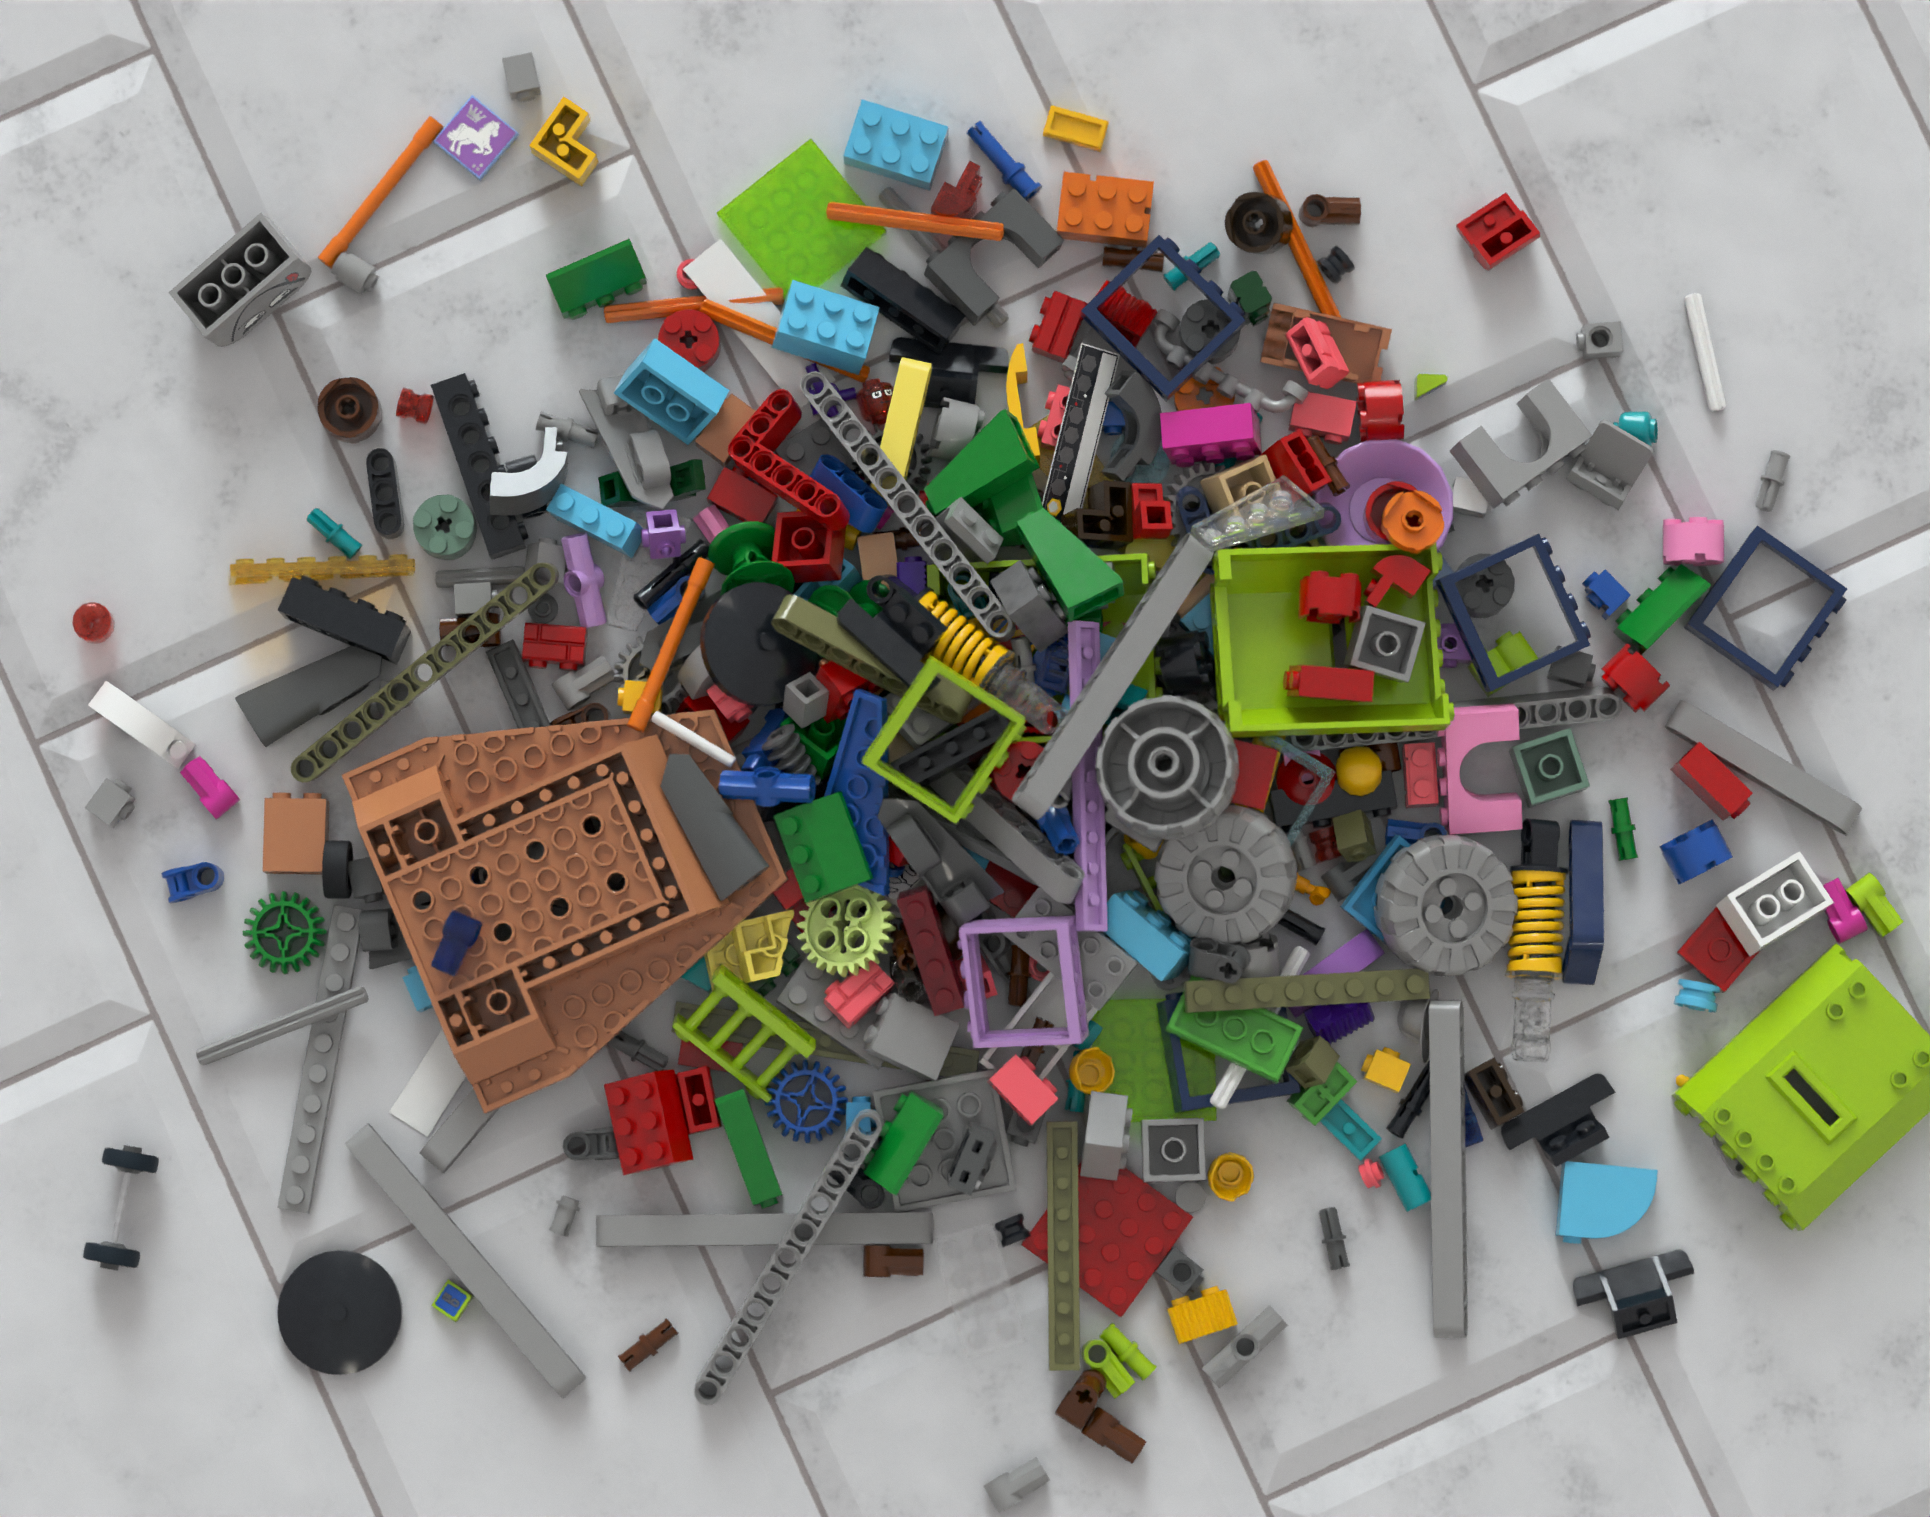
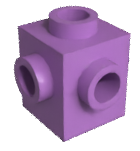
(663, 534)
(1456, 655)

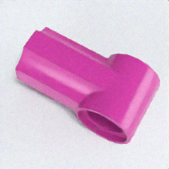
(214, 793)
(1843, 918)

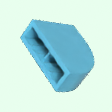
(1601, 1199)

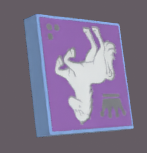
(476, 137)

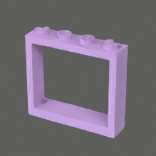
(1071, 977)

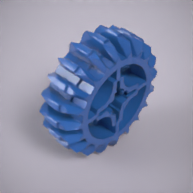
(832, 1108)

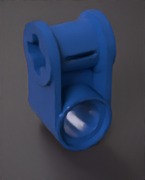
(187, 883)

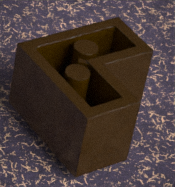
(1107, 519)

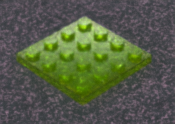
(786, 222)
(1137, 1051)

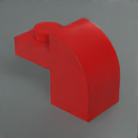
(1149, 512)
(1398, 572)

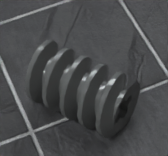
(789, 752)

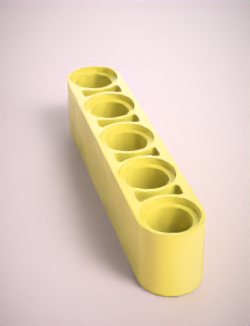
(904, 416)

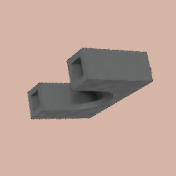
(952, 268)

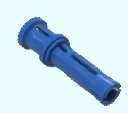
(1013, 172)

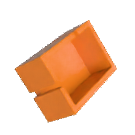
(1105, 209)

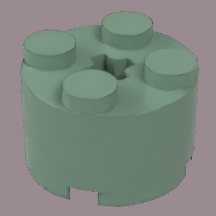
(449, 510)

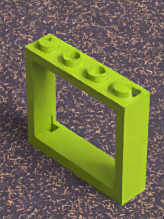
(981, 779)

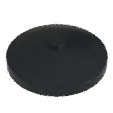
(746, 652)
(339, 1312)

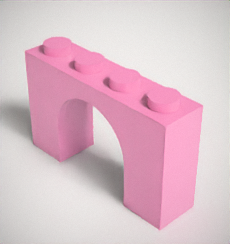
(1464, 810)

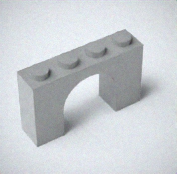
(1501, 477)

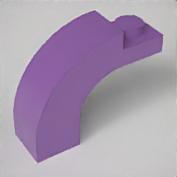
(1350, 957)

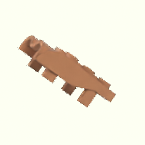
(1357, 342)

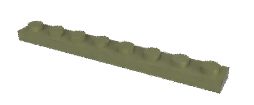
(1306, 990)
(1063, 1246)

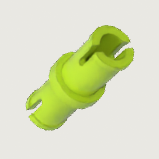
(1127, 1351)

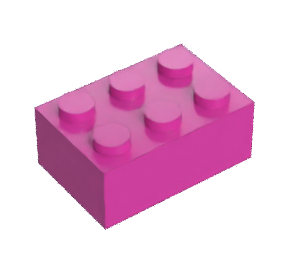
(1211, 434)

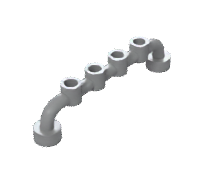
(1227, 383)

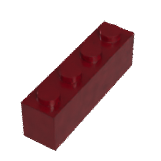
(931, 949)

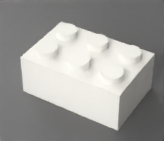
(1774, 903)

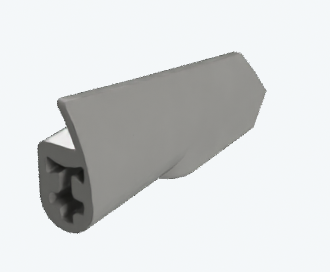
(631, 444)

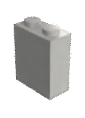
(910, 1036)

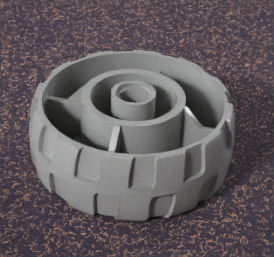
(1189, 793)
(1224, 907)
(1475, 911)

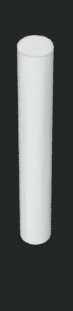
(693, 739)

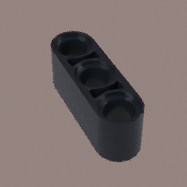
(382, 479)

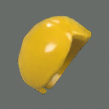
(1358, 770)
(1091, 1070)
(1230, 1176)

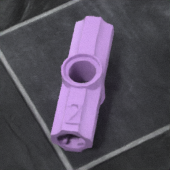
(583, 580)

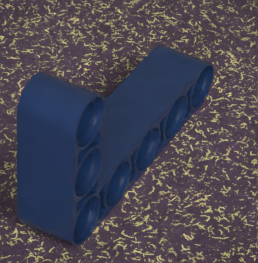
(1283, 538)
(1585, 903)

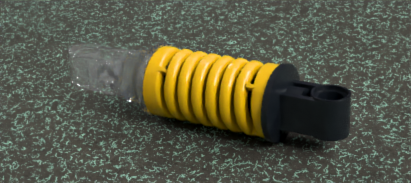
(975, 659)
(1534, 937)

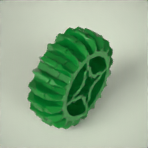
(284, 947)

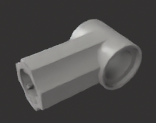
(577, 686)
(1011, 1487)

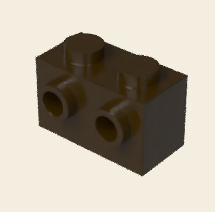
(1493, 1093)

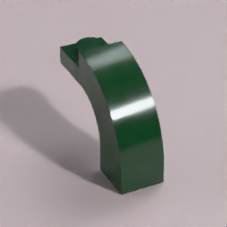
(685, 482)

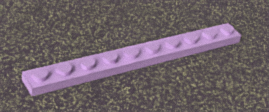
(1086, 796)

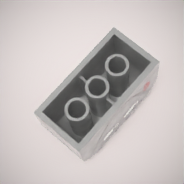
(242, 282)

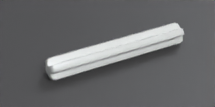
(1705, 352)

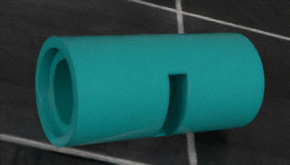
(1404, 1177)

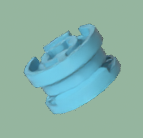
(1697, 995)

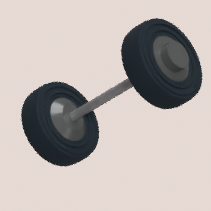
(112, 1253)

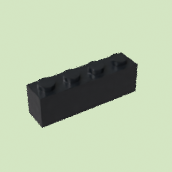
(903, 300)
(952, 749)
(1337, 804)

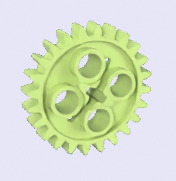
(872, 926)

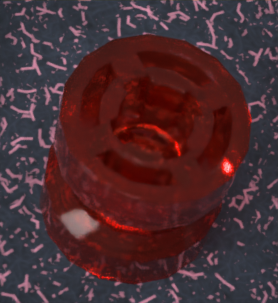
(414, 406)
(1325, 844)

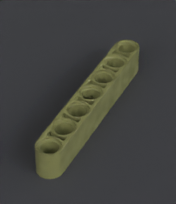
(824, 635)

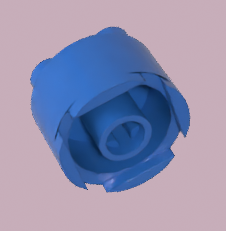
(1696, 851)

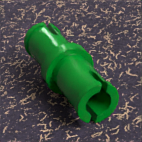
(1623, 829)

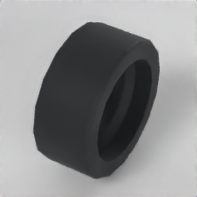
(335, 869)

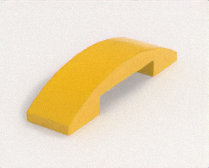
(1017, 375)

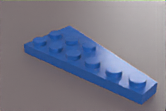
(862, 786)

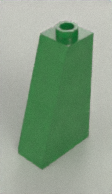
(985, 466)
(1068, 566)
(749, 1148)

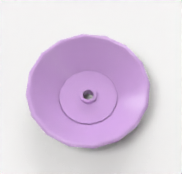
(1368, 468)

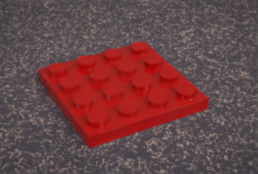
(1121, 1236)

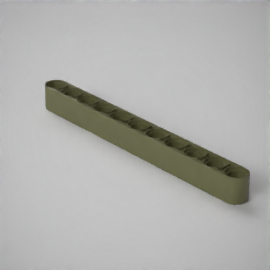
(414, 683)

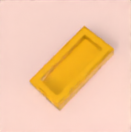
(1075, 128)

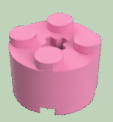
(1693, 542)

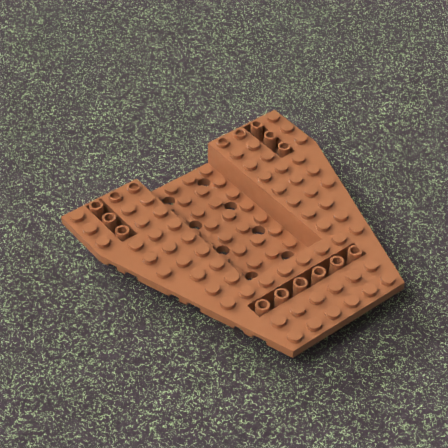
(570, 982)

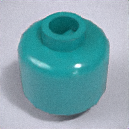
(1639, 425)

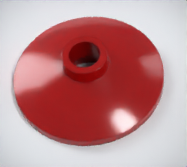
(1290, 780)

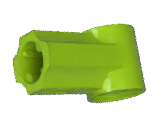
(1870, 899)
(1116, 1376)

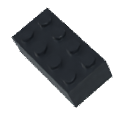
(343, 619)

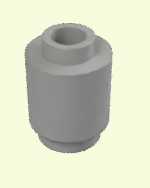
(355, 272)

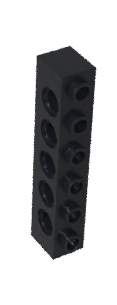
(448, 395)

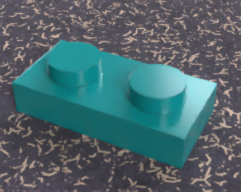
(1350, 1130)

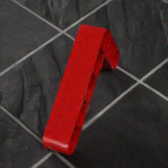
(760, 456)

